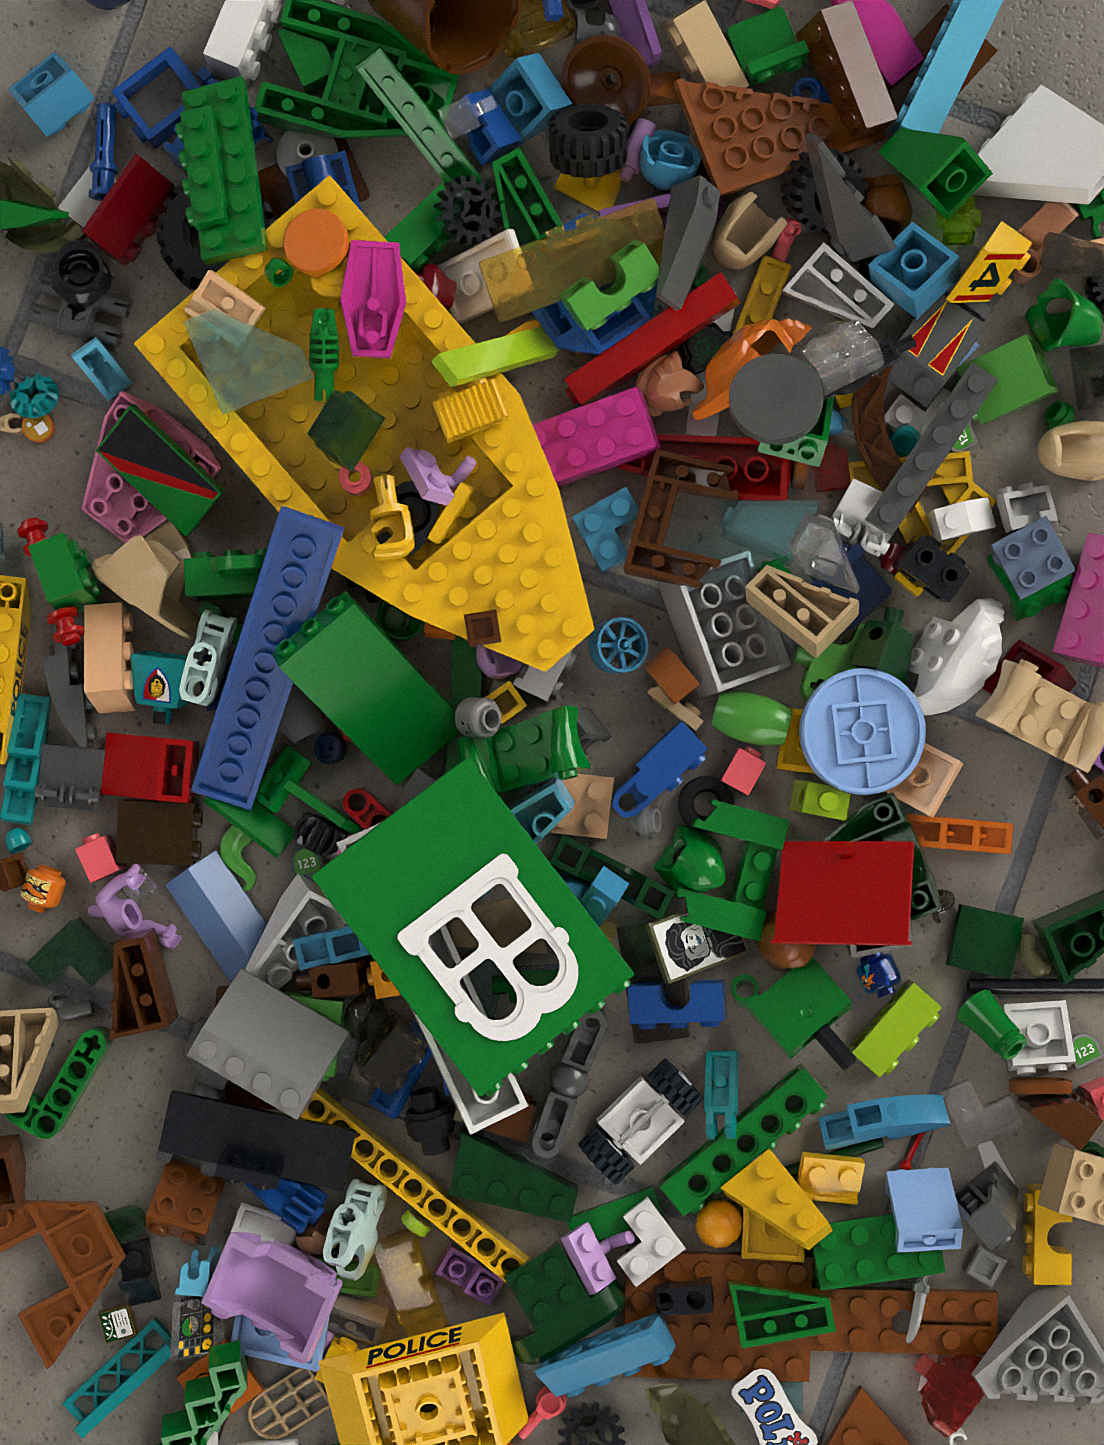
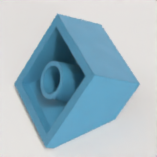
(52, 94)
(529, 95)

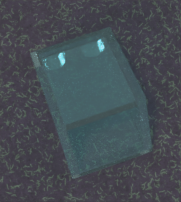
(766, 526)

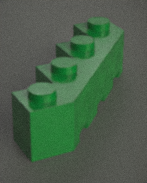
(208, 1398)

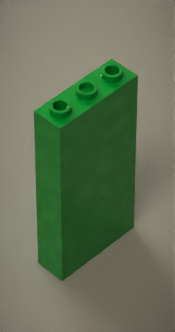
(368, 687)

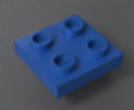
(312, 171)

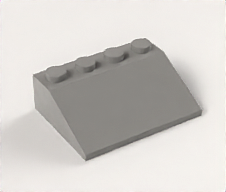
(720, 631)
(268, 1043)

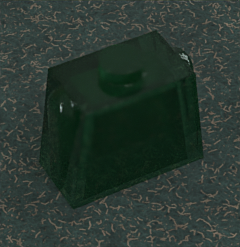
(345, 428)

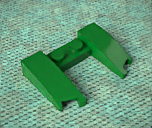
(762, 838)

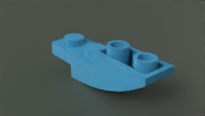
(327, 947)
(884, 1117)

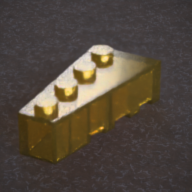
(410, 1283)

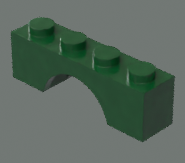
(587, 862)

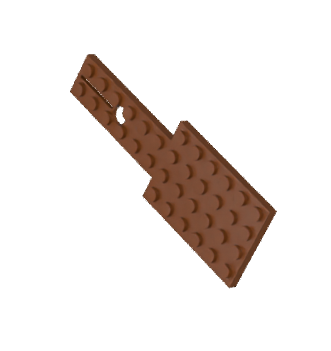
(862, 1319)

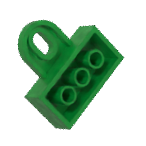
(222, 576)

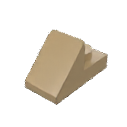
(687, 714)

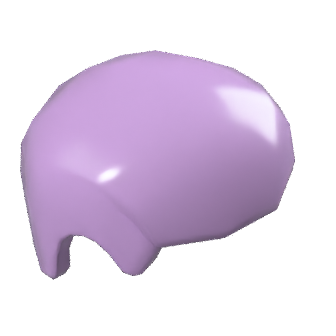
(495, 664)

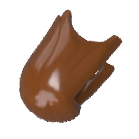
(782, 955)

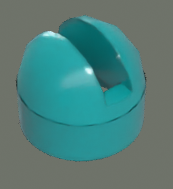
(17, 840)

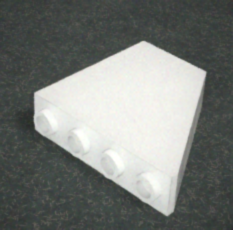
(1045, 153)

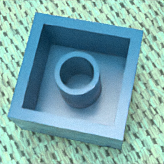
(915, 270)

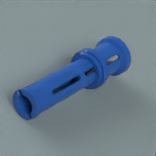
(103, 166)

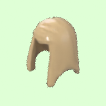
(744, 233)
(1074, 450)

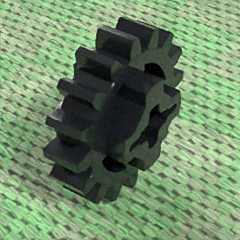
(456, 205)
(598, 1423)

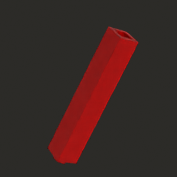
(651, 341)

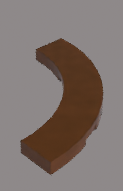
(872, 433)

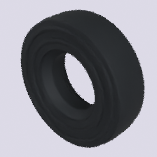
(694, 788)

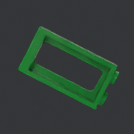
(811, 446)

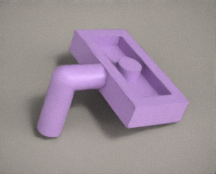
(428, 478)
(589, 1255)

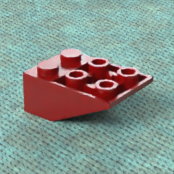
(149, 767)

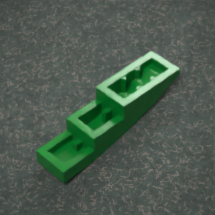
(21, 214)

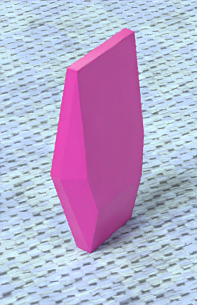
(888, 38)
(373, 297)

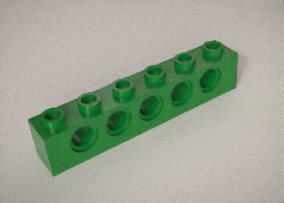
(772, 1102)

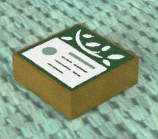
(117, 1323)

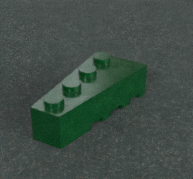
(1073, 936)
(508, 1180)

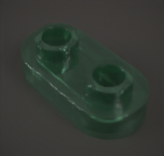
(120, 1225)

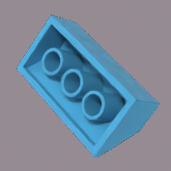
(608, 1355)

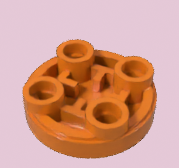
(316, 242)

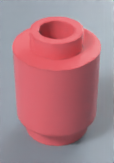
(360, 487)

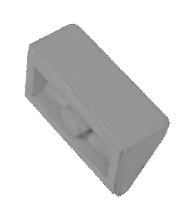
(357, 1318)

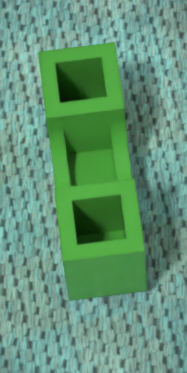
(634, 274)

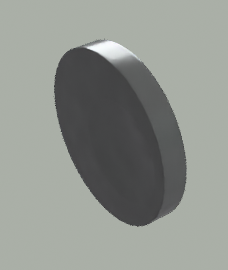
(776, 399)

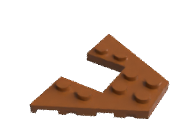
(85, 1255)

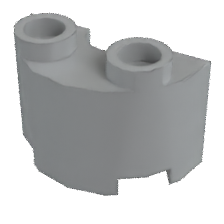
(1024, 505)

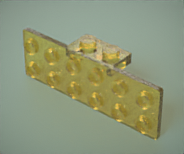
(544, 268)

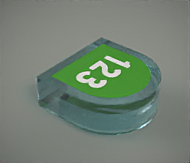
(305, 862)

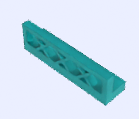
(123, 1388)

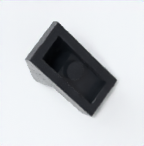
(138, 1271)

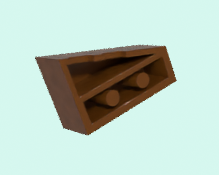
(141, 986)

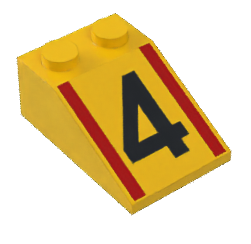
(992, 266)

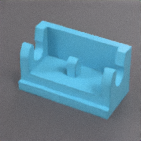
(196, 1279)

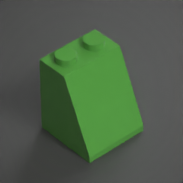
(1021, 377)

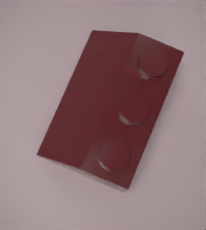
(129, 211)

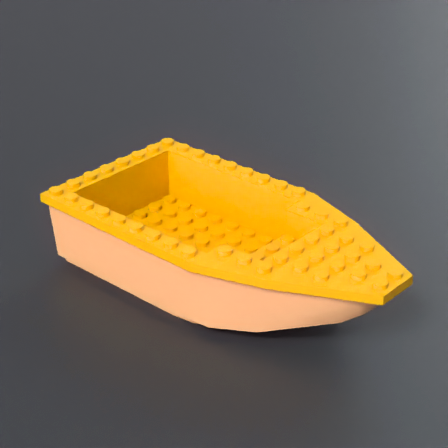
(513, 533)

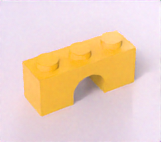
(1044, 1262)

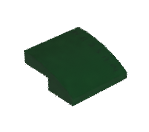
(984, 941)

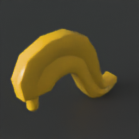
(331, 283)

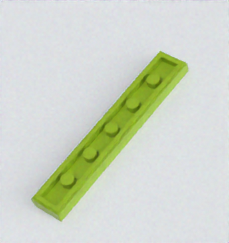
(494, 356)

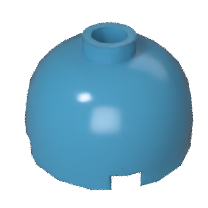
(668, 159)

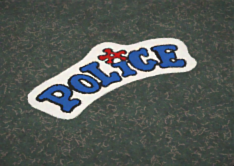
(771, 1411)

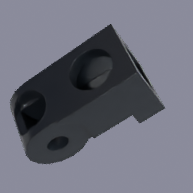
(684, 1297)

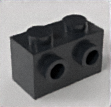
(932, 568)

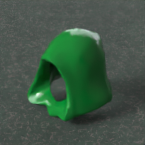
(1074, 328)
(698, 865)

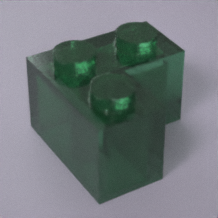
(76, 948)

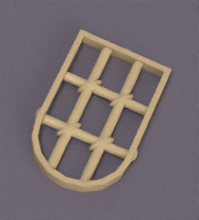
(300, 1405)

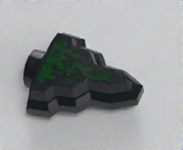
(702, 347)

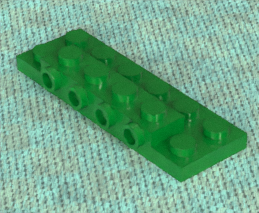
(221, 171)

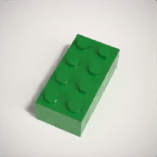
(866, 1253)

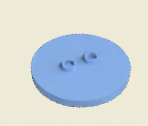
(862, 731)

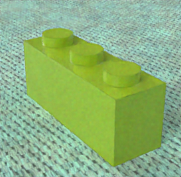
(895, 1028)

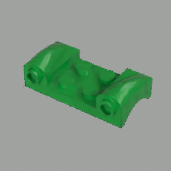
(529, 751)

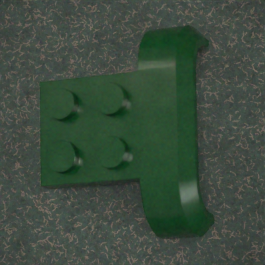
(557, 1305)

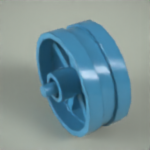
(618, 645)

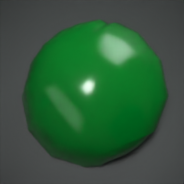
(396, 623)

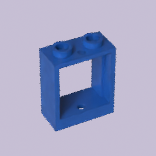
(164, 129)

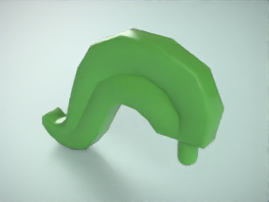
(231, 853)

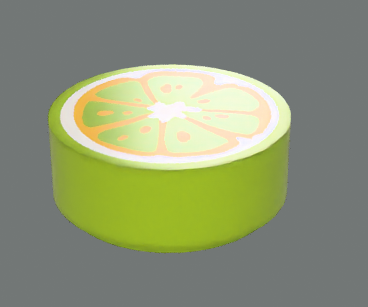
(416, 1223)

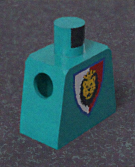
(158, 682)

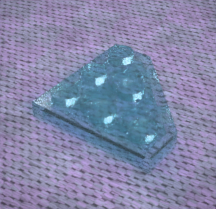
(244, 360)

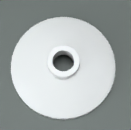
(292, 142)

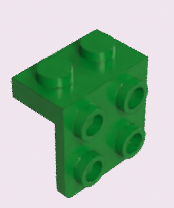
(766, 46)
(1032, 604)

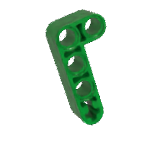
(66, 1079)

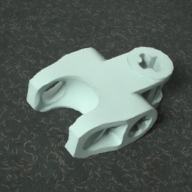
(207, 643)
(355, 1227)

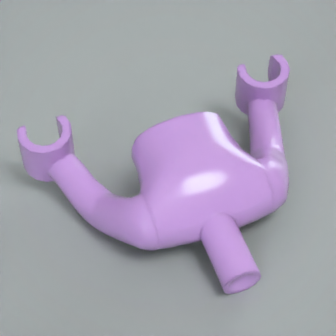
(124, 914)

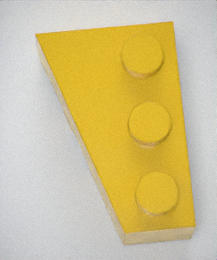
(777, 1198)

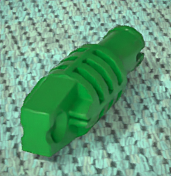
(323, 351)

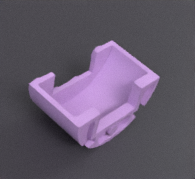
(275, 1289)

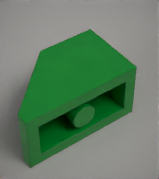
(308, 59)

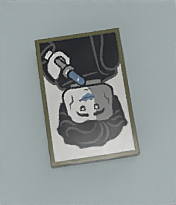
(690, 948)

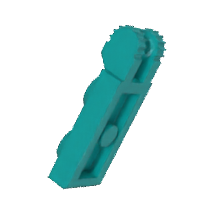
(721, 1091)

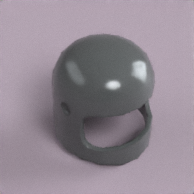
(584, 30)

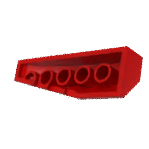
(754, 473)

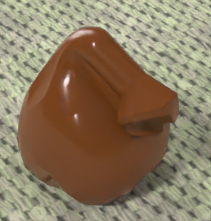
(889, 202)

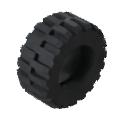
(176, 240)

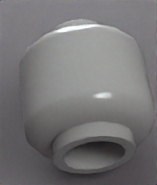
(478, 717)

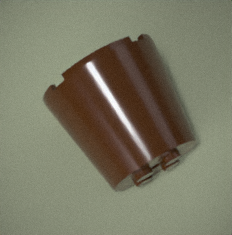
(452, 33)

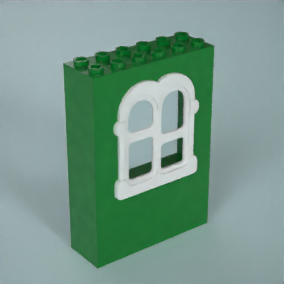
(431, 867)

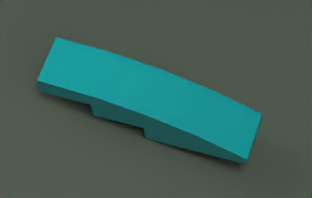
(24, 761)

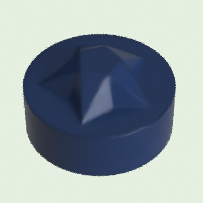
(330, 748)

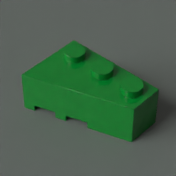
(522, 199)
(420, 233)
(777, 1314)

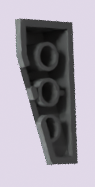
(686, 238)

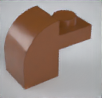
(670, 675)

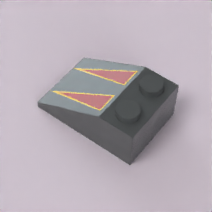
(942, 341)

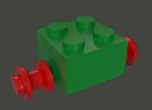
(63, 576)

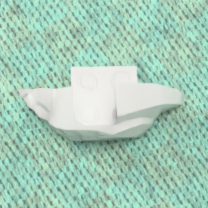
(957, 656)

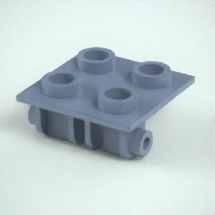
(1032, 557)

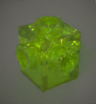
(961, 225)

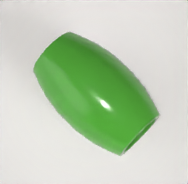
(752, 718)

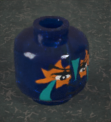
(878, 974)

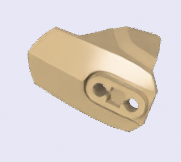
(151, 576)

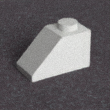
(961, 519)

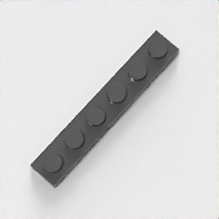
(931, 449)

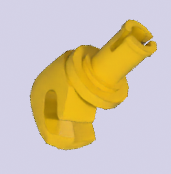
(391, 518)

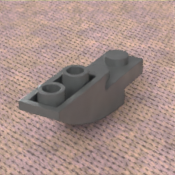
(67, 696)

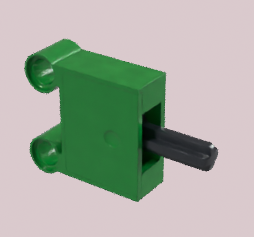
(799, 1010)

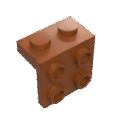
(184, 1204)

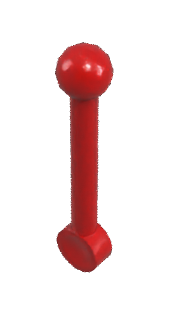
(905, 1164)

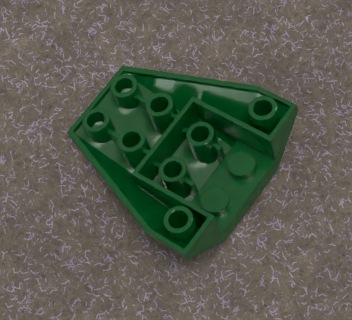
(887, 821)

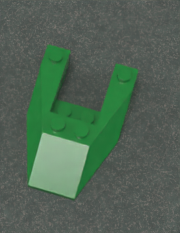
(348, 103)

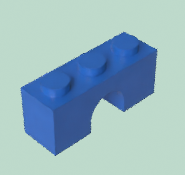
(651, 1007)

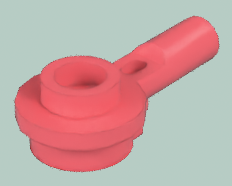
(546, 1407)

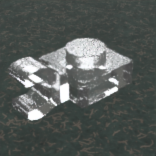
(462, 115)

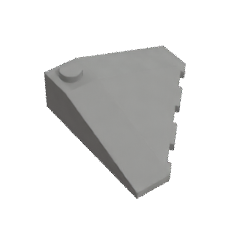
(1044, 1353)

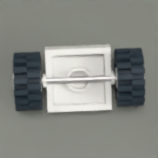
(640, 1121)

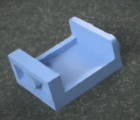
(924, 1209)

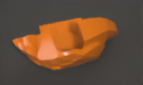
(745, 345)

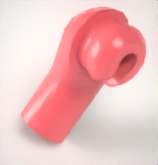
(786, 239)

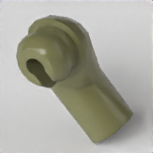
(1030, 958)

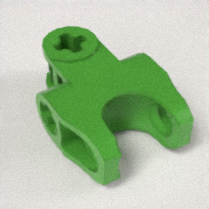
(831, 662)

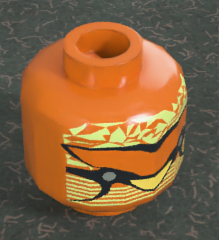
(43, 888)

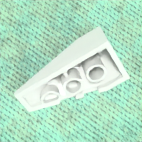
(299, 913)

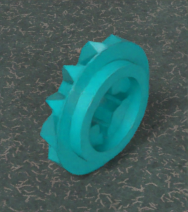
(41, 403)

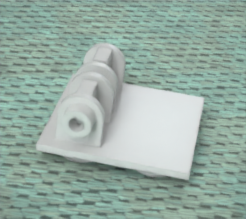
(851, 517)

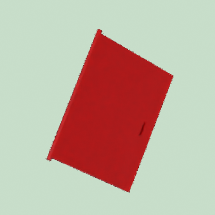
(845, 893)

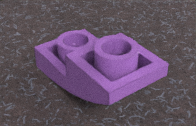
(469, 1274)

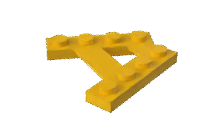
(957, 484)

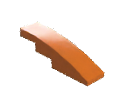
(963, 834)

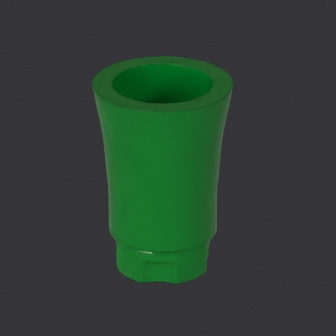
(992, 1024)

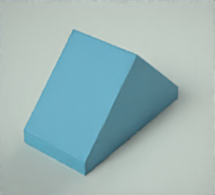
(102, 368)

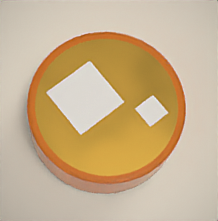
(38, 429)

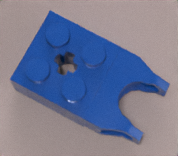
(661, 768)

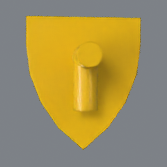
(593, 192)

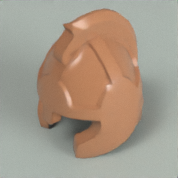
(665, 382)

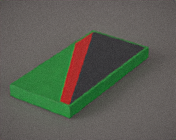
(160, 470)

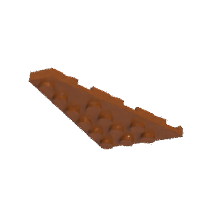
(756, 135)

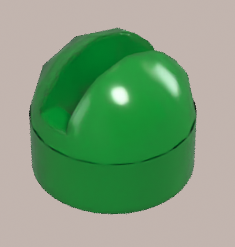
(283, 277)

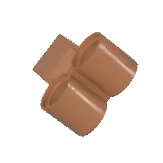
(1050, 218)

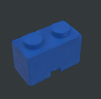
(495, 135)

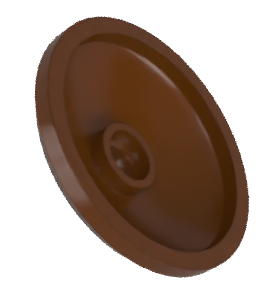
(588, 75)

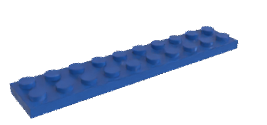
(255, 686)

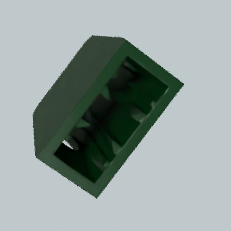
(885, 645)

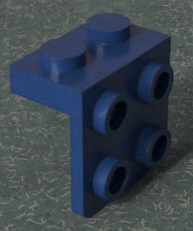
(872, 586)

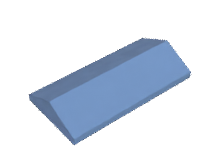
(219, 912)

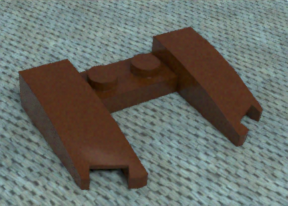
(667, 477)

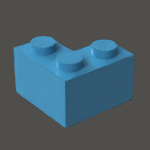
(599, 525)
(600, 895)

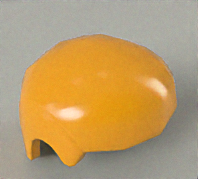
(718, 1224)

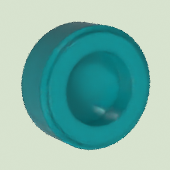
(904, 439)

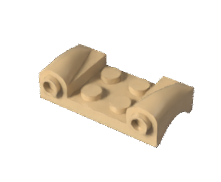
(1045, 715)

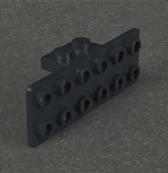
(256, 1143)

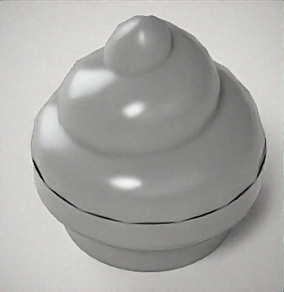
(647, 821)

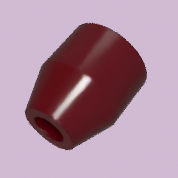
(891, 556)

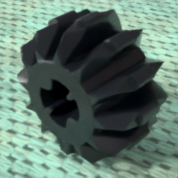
(318, 835)

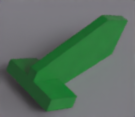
(284, 779)

